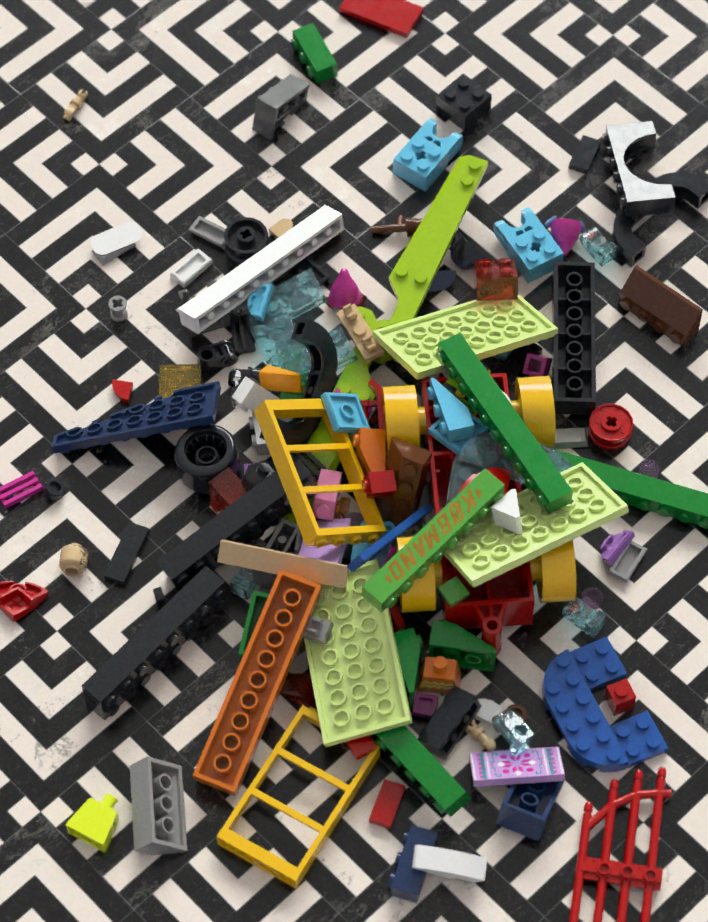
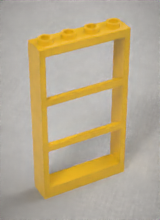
(296, 493)
(264, 859)

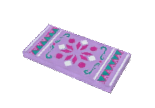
(505, 768)

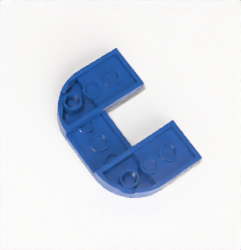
(580, 719)

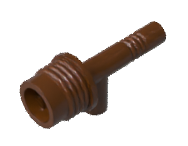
(410, 226)

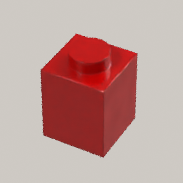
(379, 484)
(620, 697)

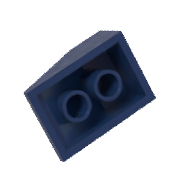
(528, 807)

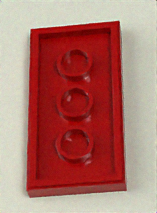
(391, 15)

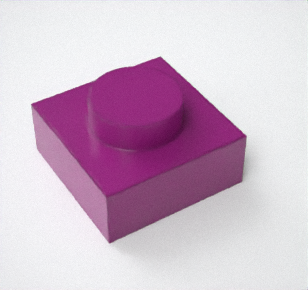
(424, 705)

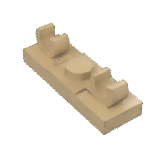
(359, 333)

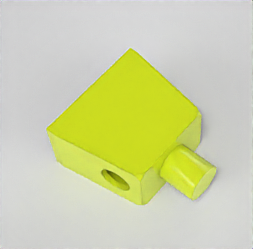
(95, 822)

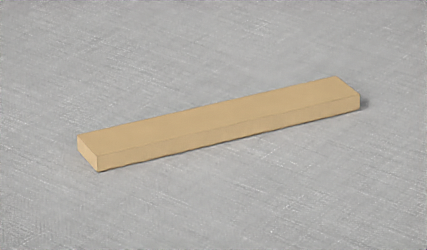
(272, 561)

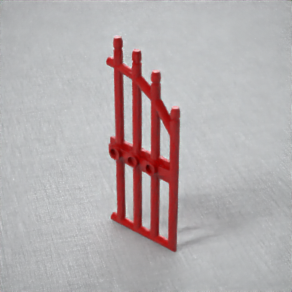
(617, 872)

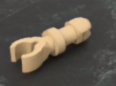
(75, 104)
(479, 734)

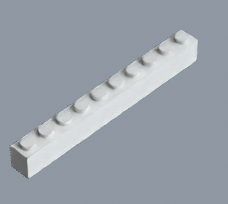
(261, 269)

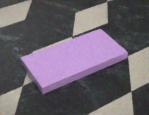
(328, 552)

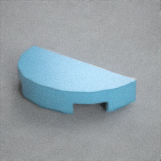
(259, 301)

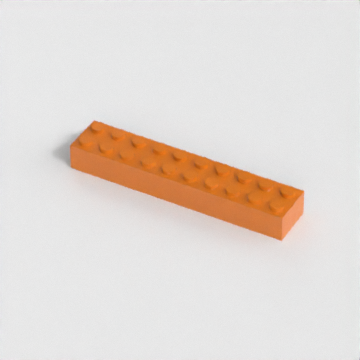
(257, 683)

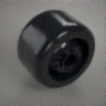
(204, 454)

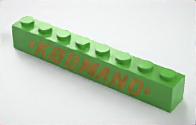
(433, 540)

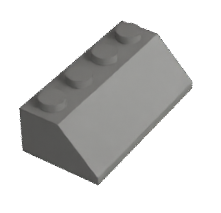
(158, 807)

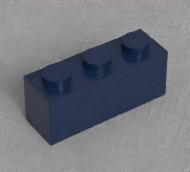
(408, 881)

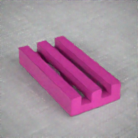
(18, 486)

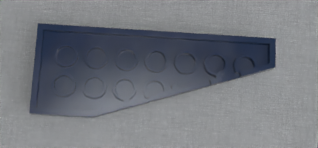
(182, 410)

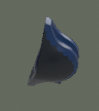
(463, 253)

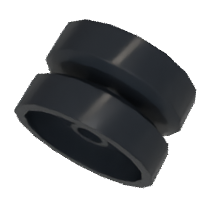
(244, 239)

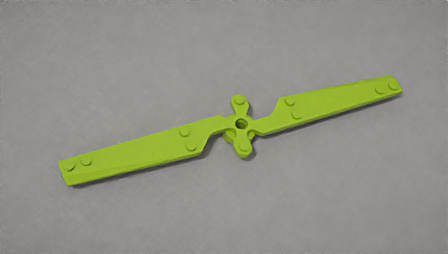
(410, 283)

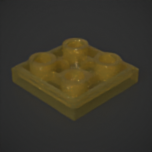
(177, 377)

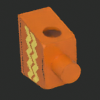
(438, 675)

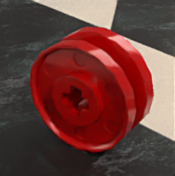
(610, 427)

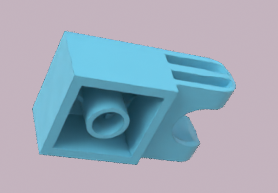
(426, 156)
(529, 246)

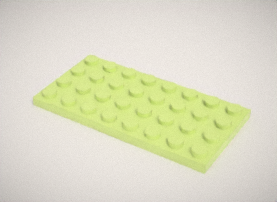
(486, 325)
(495, 550)
(359, 667)

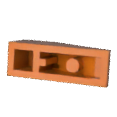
(370, 449)

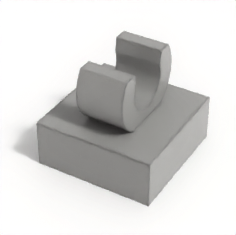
(318, 630)

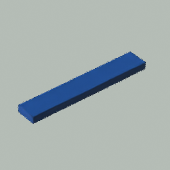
(390, 537)

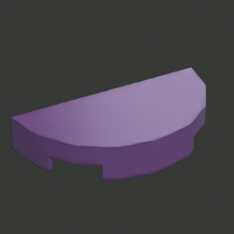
(614, 546)

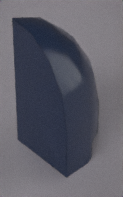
(442, 280)

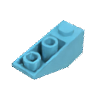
(453, 414)

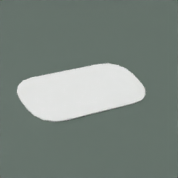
(116, 238)

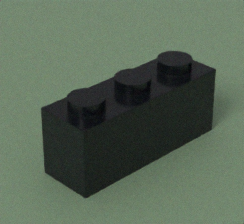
(449, 722)

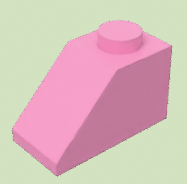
(325, 503)

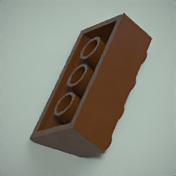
(660, 306)
(410, 472)

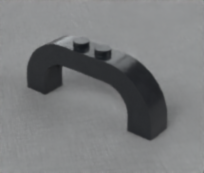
(685, 186)
(320, 378)

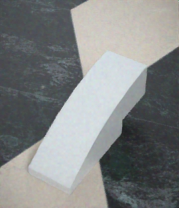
(449, 863)

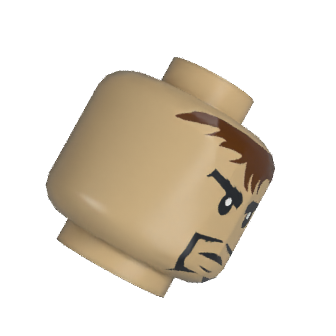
(73, 559)

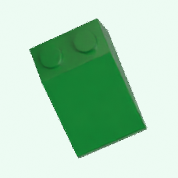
(458, 644)
(409, 654)

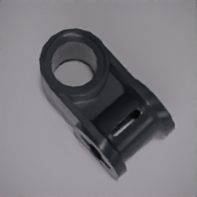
(217, 356)

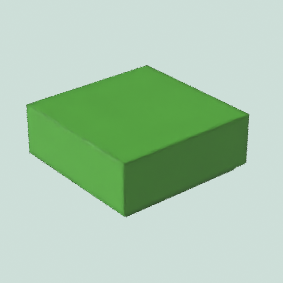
(453, 591)

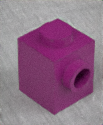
(536, 365)

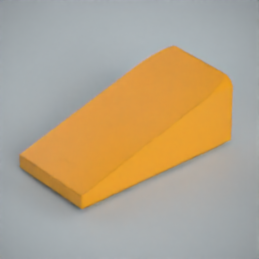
(279, 379)

